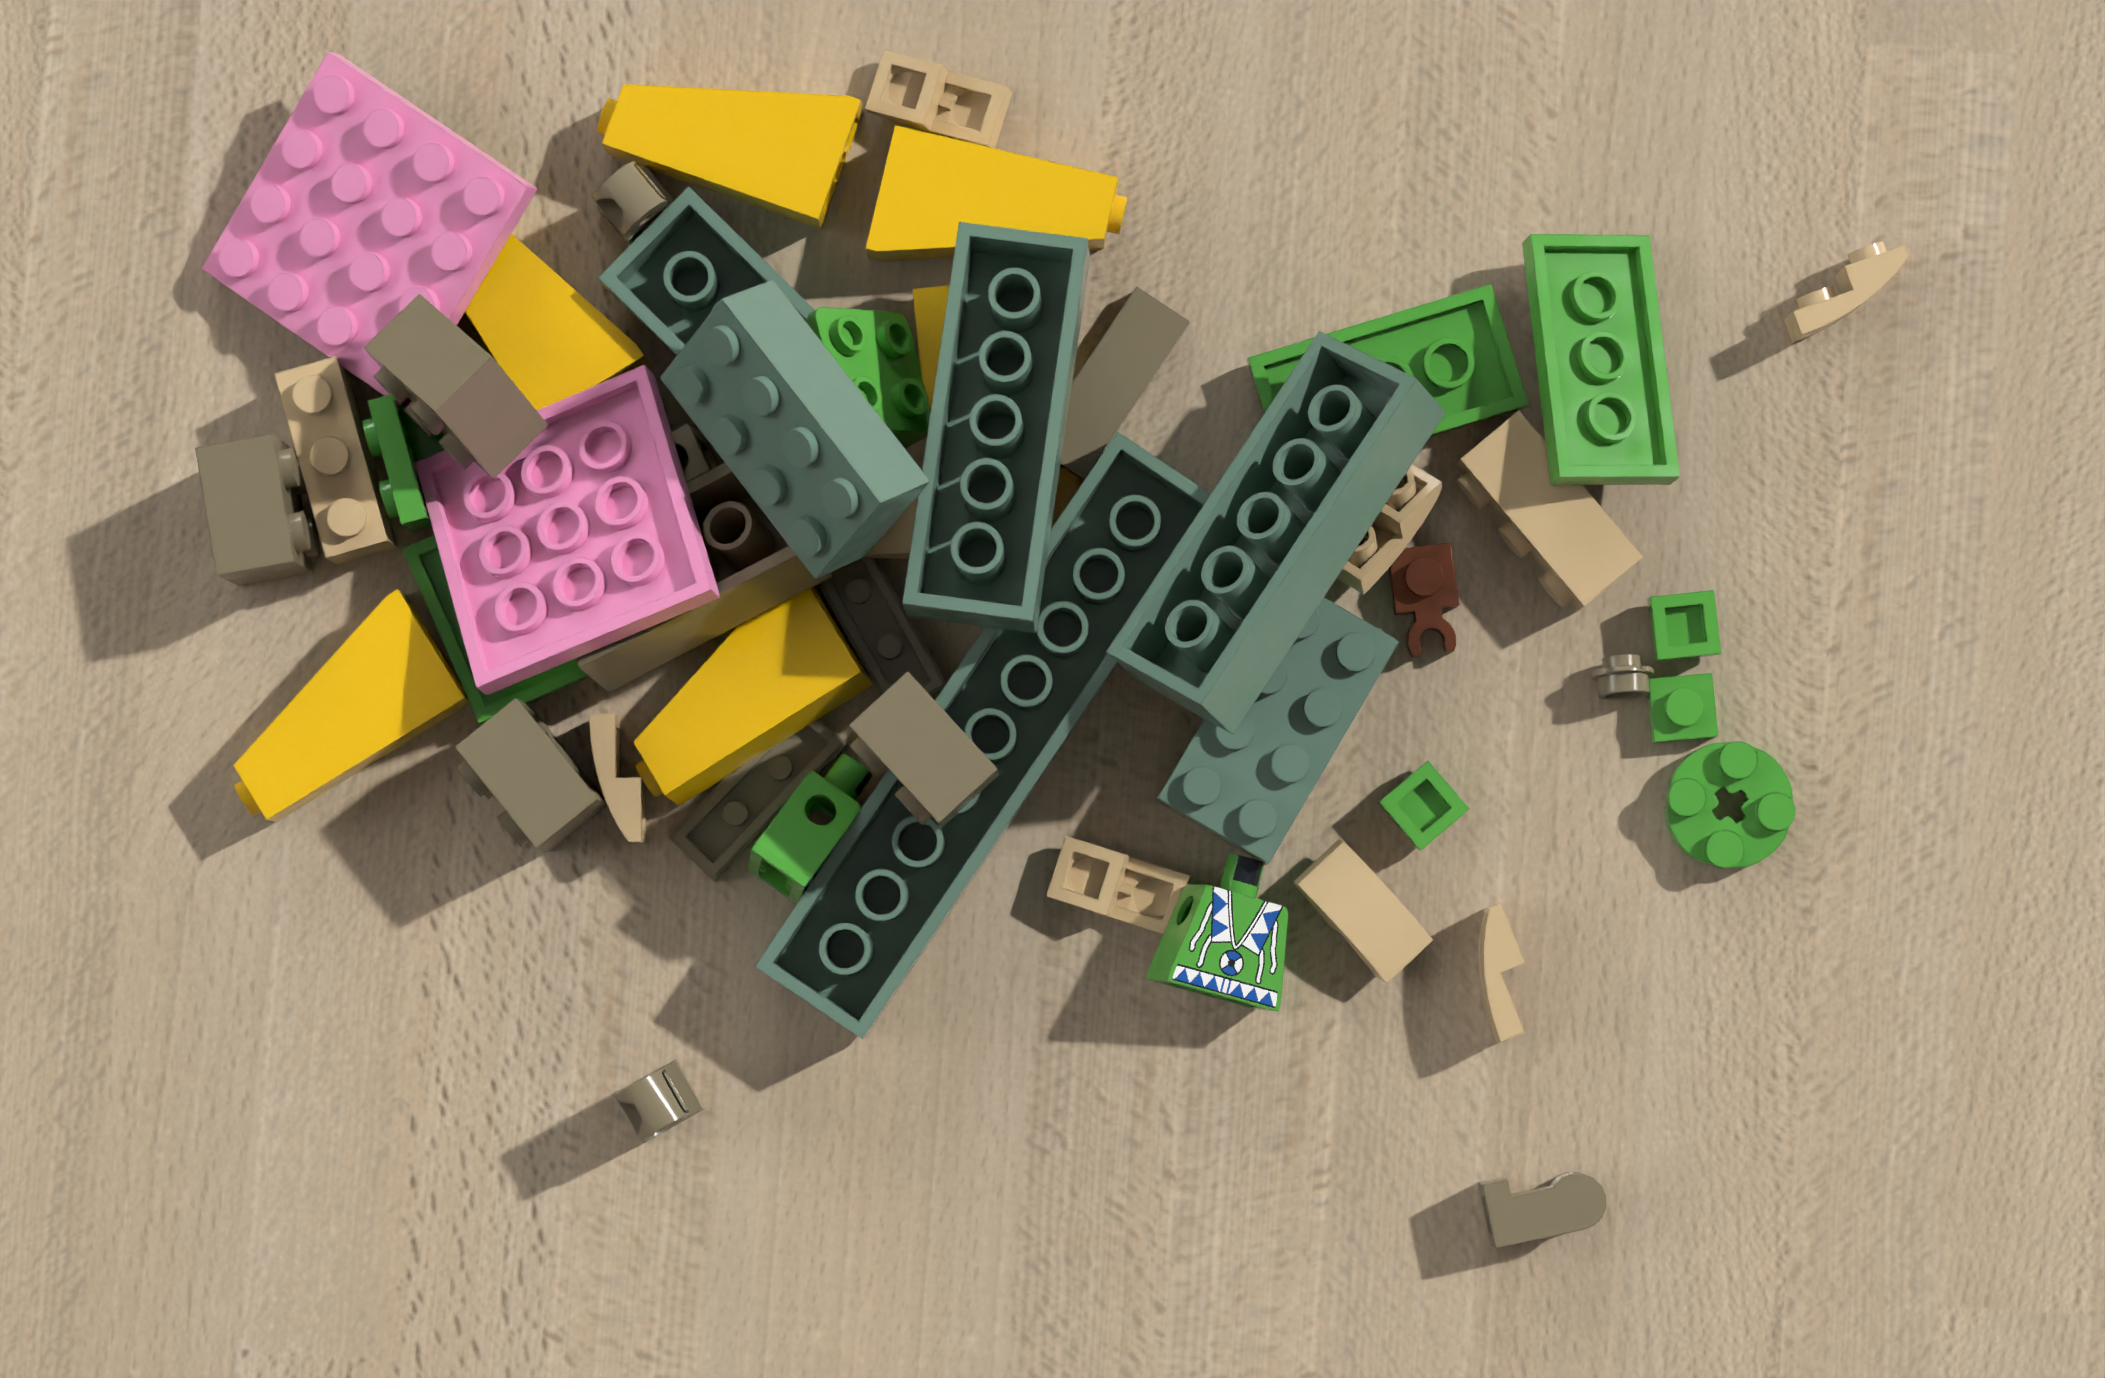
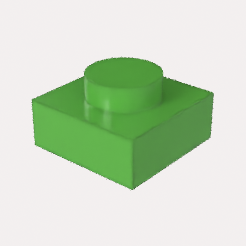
(1684, 625)
(1682, 708)
(1423, 805)

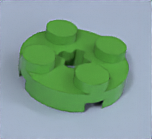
(1765, 812)

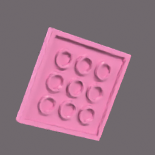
(364, 215)
(570, 538)

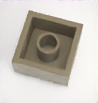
(453, 388)
(256, 510)
(922, 750)
(530, 776)

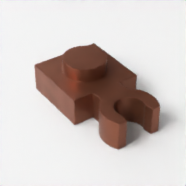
(1424, 585)

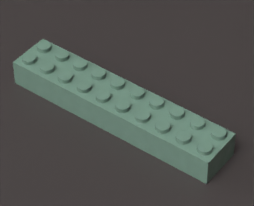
(1018, 703)

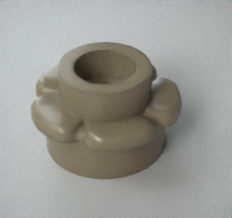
(1622, 677)

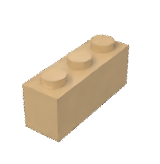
(335, 460)
(1553, 523)

